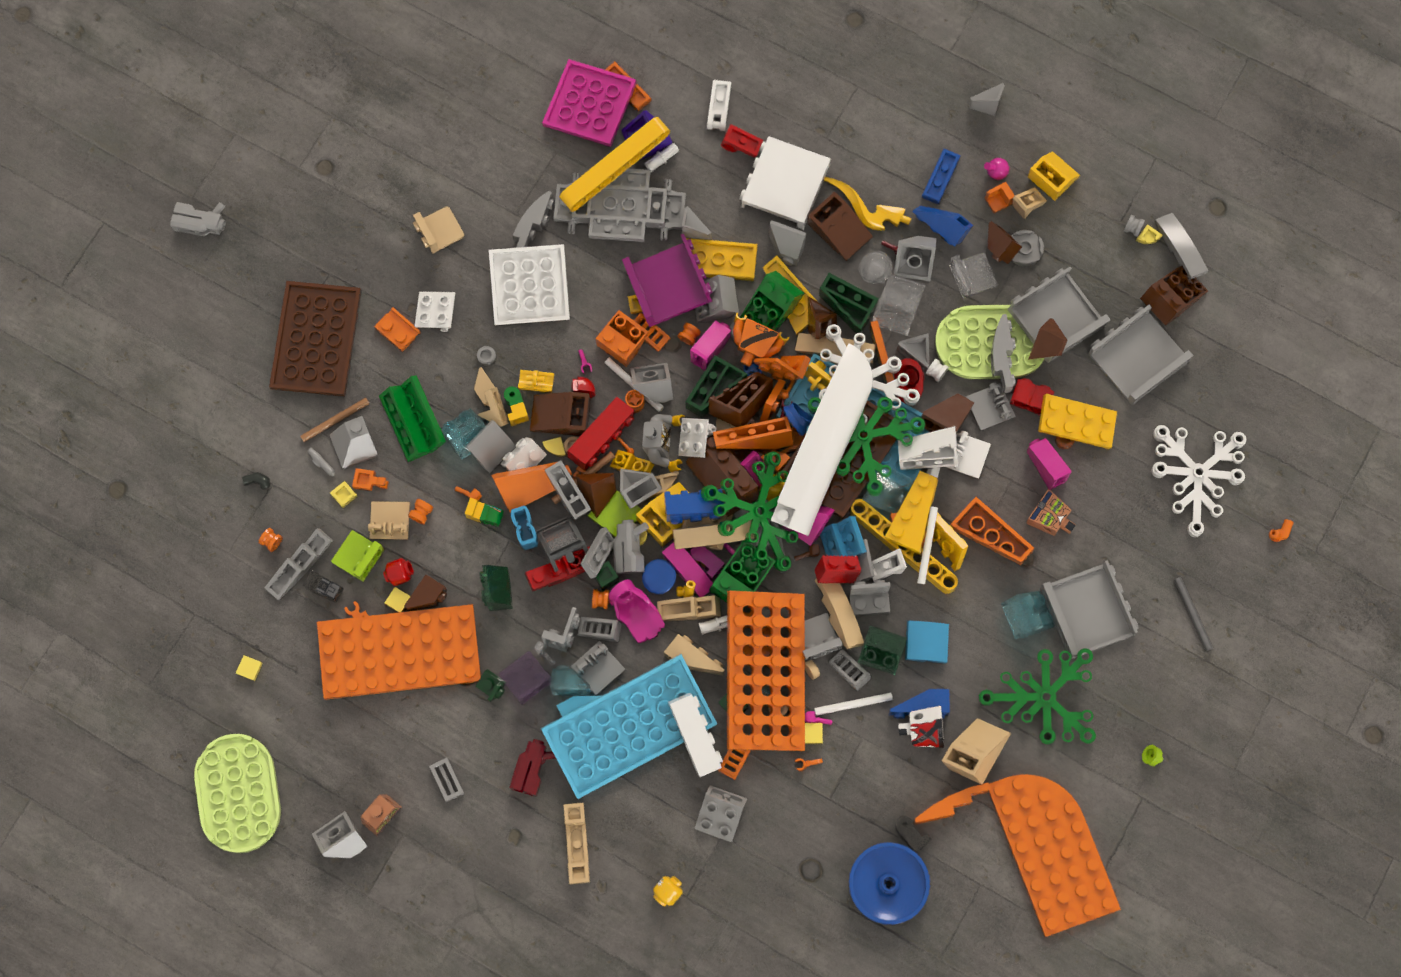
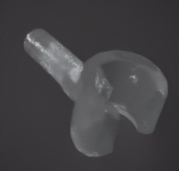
(540, 649)

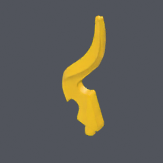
(871, 220)

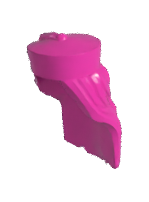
(636, 611)

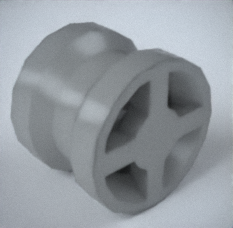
(1134, 225)

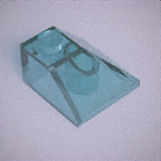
(893, 493)
(568, 682)

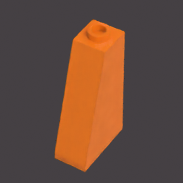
(524, 485)

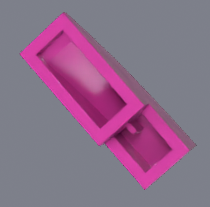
(688, 569)

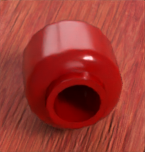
(398, 571)

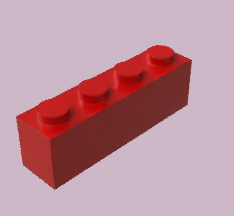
(601, 433)

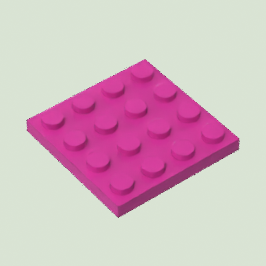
(589, 102)

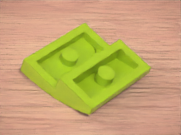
(614, 513)

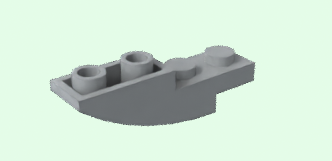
(533, 220)
(1001, 348)

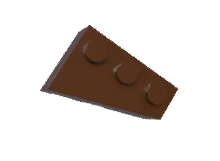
(742, 401)

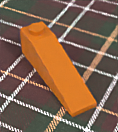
(760, 435)

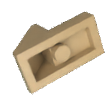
(1028, 201)
(496, 406)

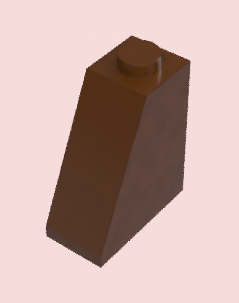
(947, 414)

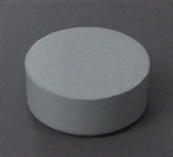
(486, 356)

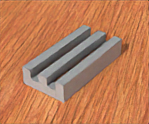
(453, 794)

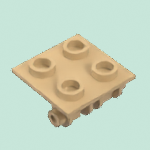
(389, 520)

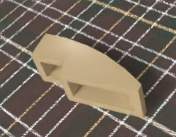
(689, 608)

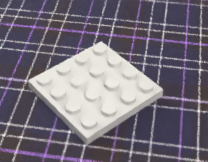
(529, 284)

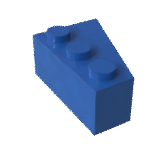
(689, 507)

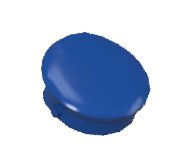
(798, 418)
(659, 576)

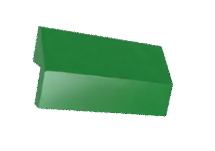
(412, 419)

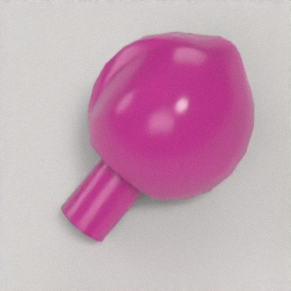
(997, 168)

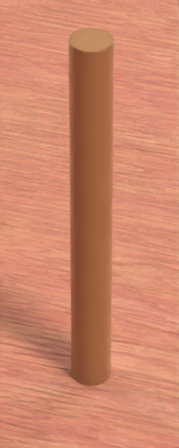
(335, 419)
(596, 467)

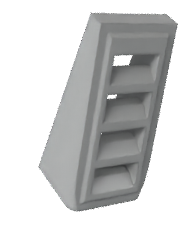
(615, 631)
(860, 670)

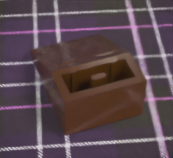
(839, 226)
(1173, 295)
(560, 413)

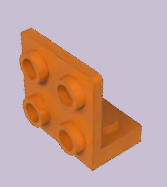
(785, 368)

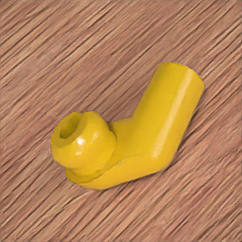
(687, 590)

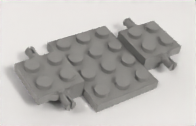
(625, 208)

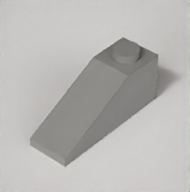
(567, 490)

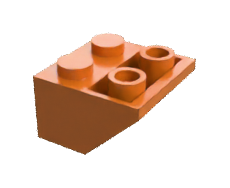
(622, 338)

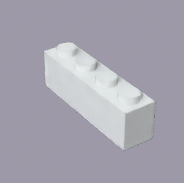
(695, 735)

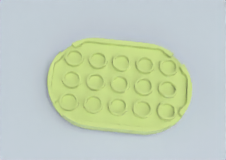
(967, 339)
(237, 793)

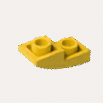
(628, 461)

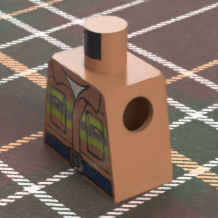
(1051, 515)
(380, 813)

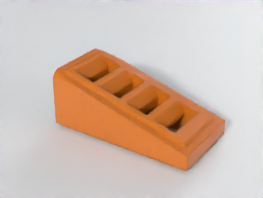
(641, 318)
(729, 773)

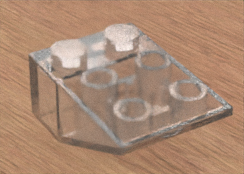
(899, 304)

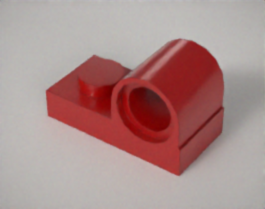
(738, 139)

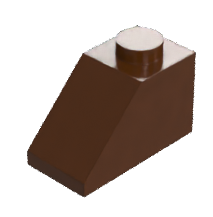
(1001, 244)
(426, 595)

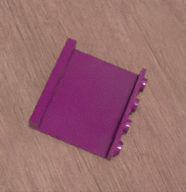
(669, 283)

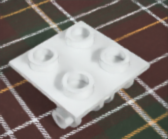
(435, 310)
(694, 437)
(970, 454)

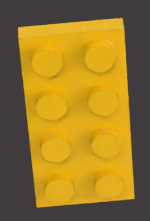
(1077, 421)

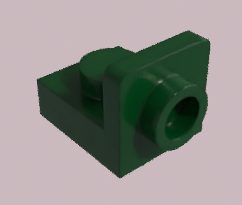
(491, 685)

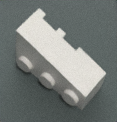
(929, 450)

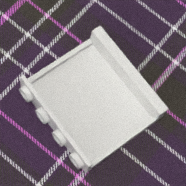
(785, 181)

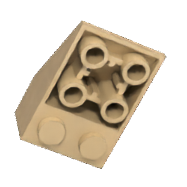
(976, 750)

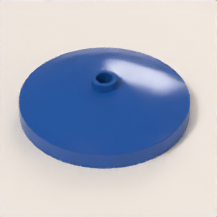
(908, 879)

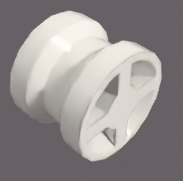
(937, 370)

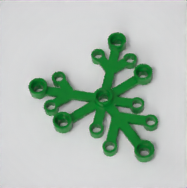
(894, 429)
(768, 531)
(1022, 697)

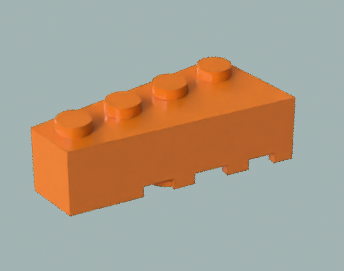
(989, 530)

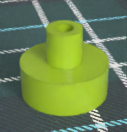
(1152, 755)

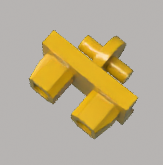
(817, 375)
(536, 381)

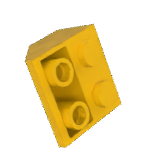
(1052, 175)

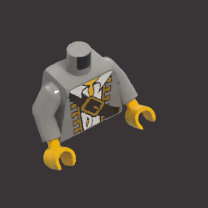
(657, 440)

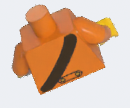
(756, 340)

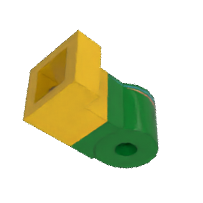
(515, 401)
(483, 513)

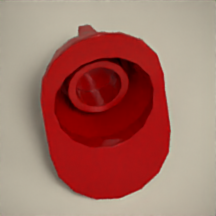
(915, 374)

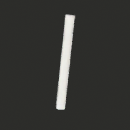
(628, 379)
(927, 545)
(853, 704)

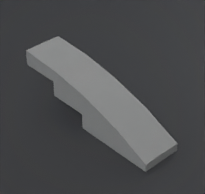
(1181, 245)
(297, 566)

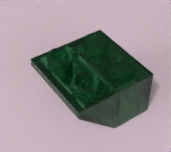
(497, 587)
(882, 650)

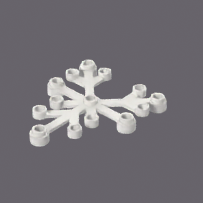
(889, 389)
(1197, 495)

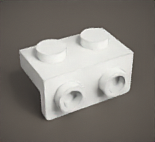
(524, 455)

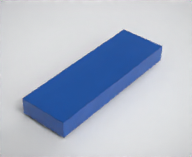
(941, 176)

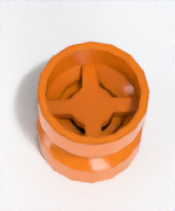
(635, 397)
(421, 510)

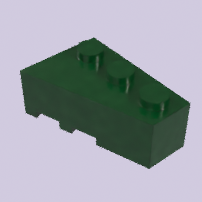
(849, 302)
(714, 380)

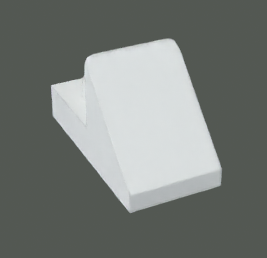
(888, 564)

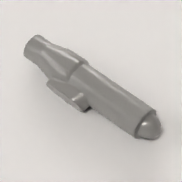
(320, 462)

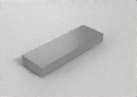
(597, 552)

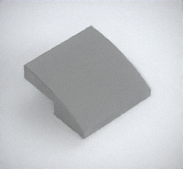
(490, 446)

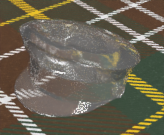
(876, 267)

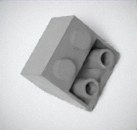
(723, 303)

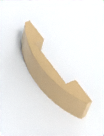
(576, 843)

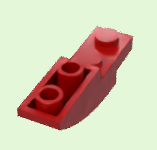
(546, 576)

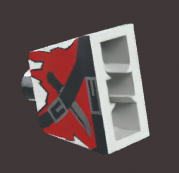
(925, 727)

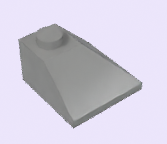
(787, 242)
(915, 258)
(653, 382)
(353, 443)
(339, 838)

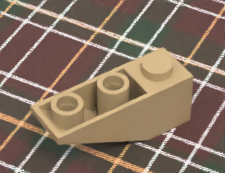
(695, 658)

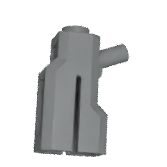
(197, 221)
(627, 548)

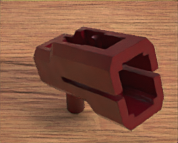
(528, 766)

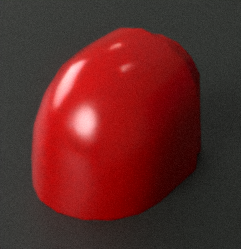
(583, 385)

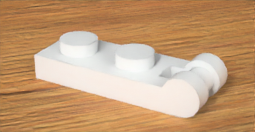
(719, 104)

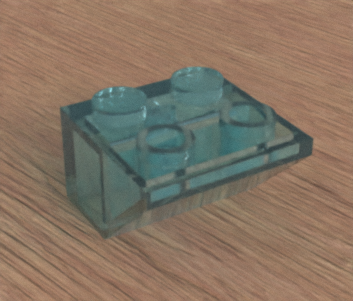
(462, 431)
(1027, 614)

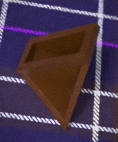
(819, 319)
(1049, 341)
(597, 489)

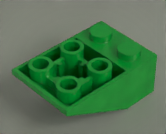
(773, 301)
(742, 572)

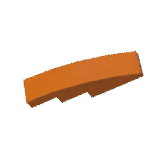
(946, 807)

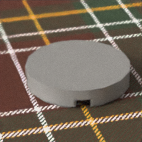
(1031, 249)

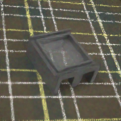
(561, 539)

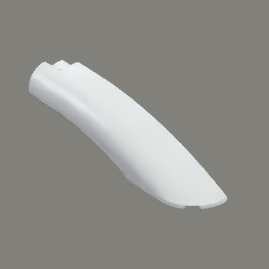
(825, 442)

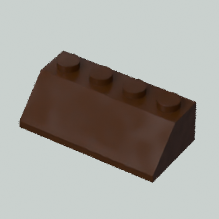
(720, 465)

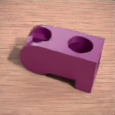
(708, 561)

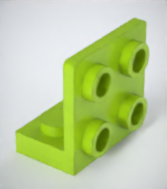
(357, 555)

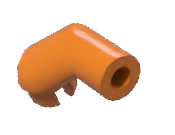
(1283, 533)

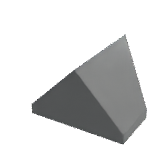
(988, 100)
(693, 226)
(916, 349)
(637, 486)

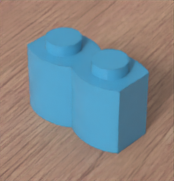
(524, 528)

